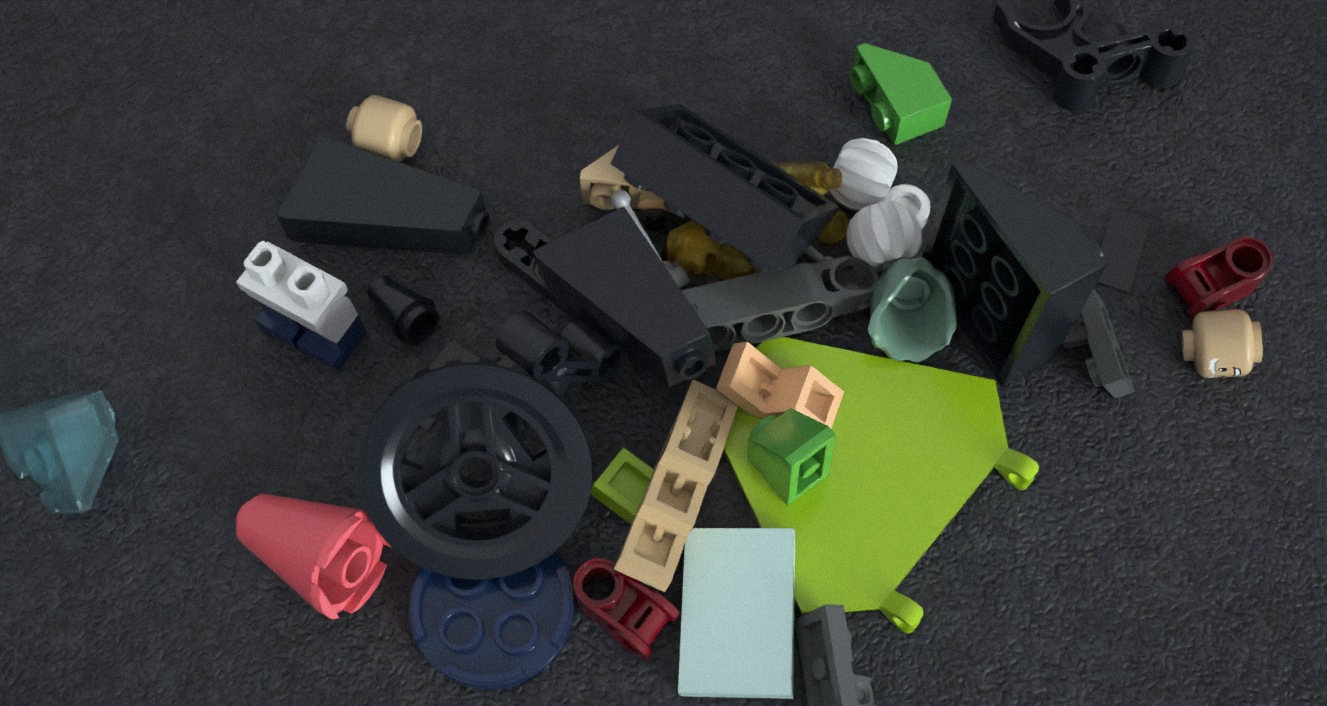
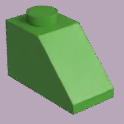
(791, 452)

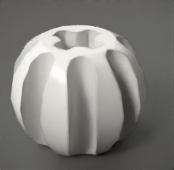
(866, 173)
(884, 234)

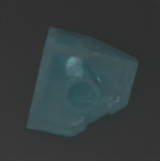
(62, 447)

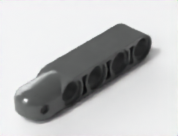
(782, 303)

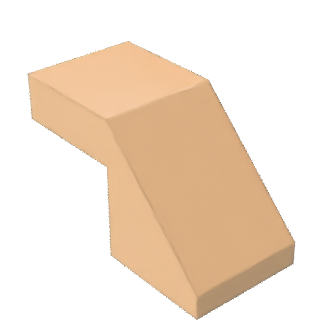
(768, 390)

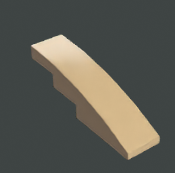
(677, 487)

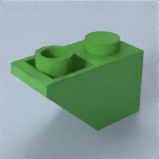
(902, 92)

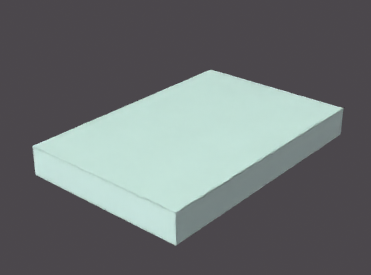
(738, 613)

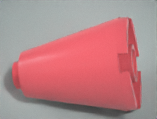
(316, 549)

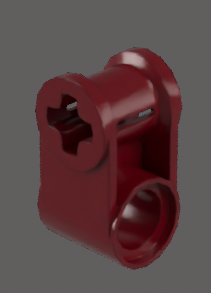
(1214, 281)
(625, 607)

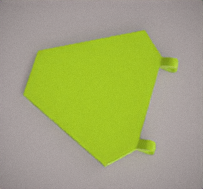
(900, 470)

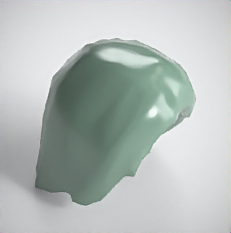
(912, 310)

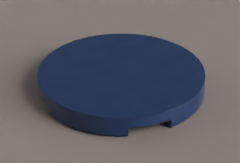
(493, 628)

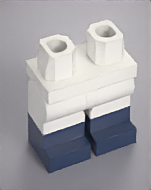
(302, 305)

